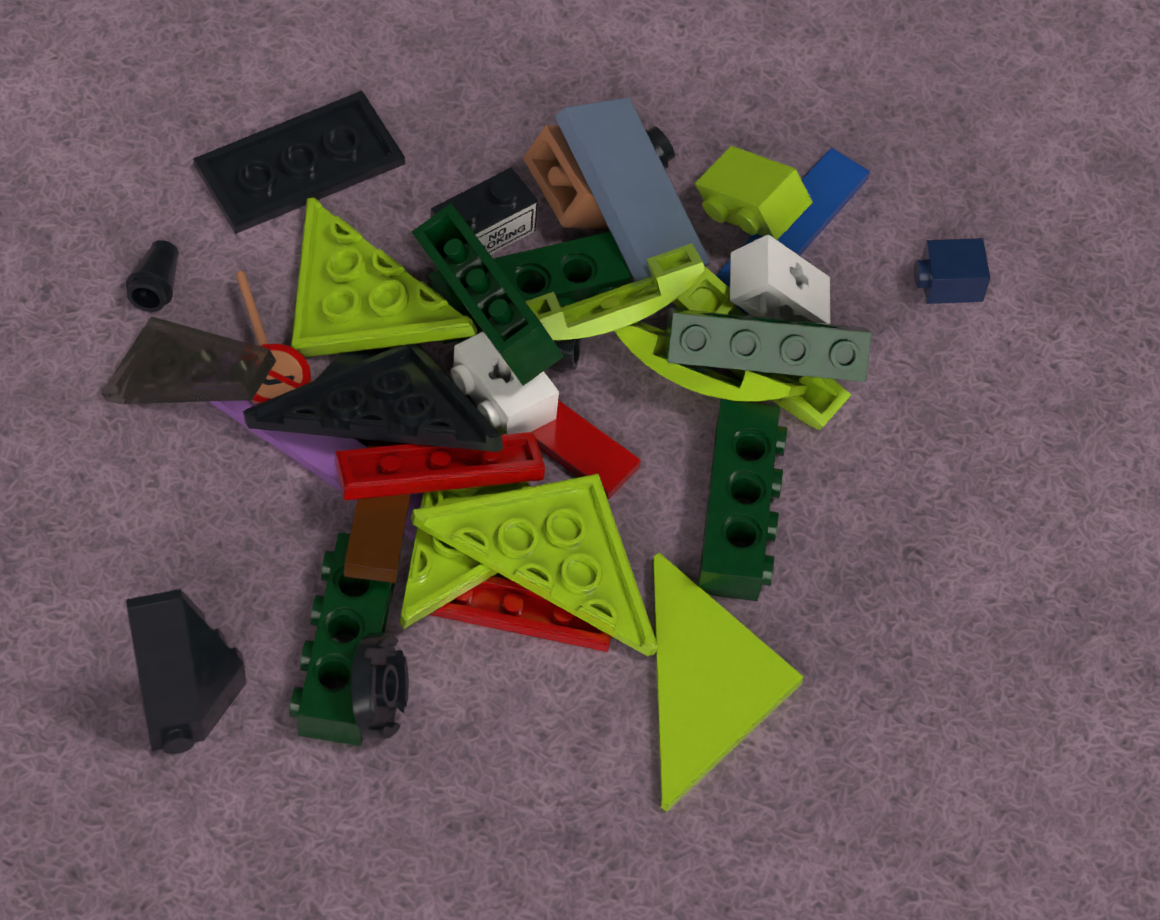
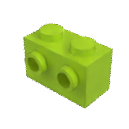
(753, 193)

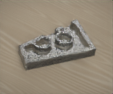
(187, 365)

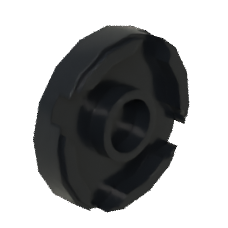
(379, 685)

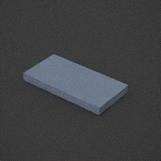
(628, 182)

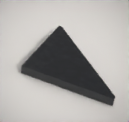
(382, 398)

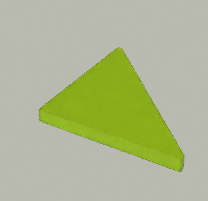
(361, 296)
(556, 544)
(439, 570)
(710, 681)

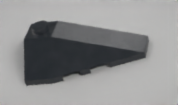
(181, 669)

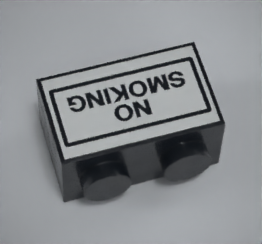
(497, 210)

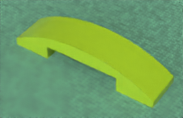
(612, 310)
(649, 344)
(822, 395)

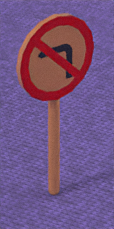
(291, 366)

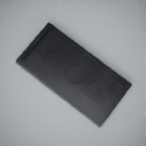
(298, 161)

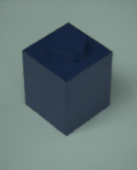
(953, 271)

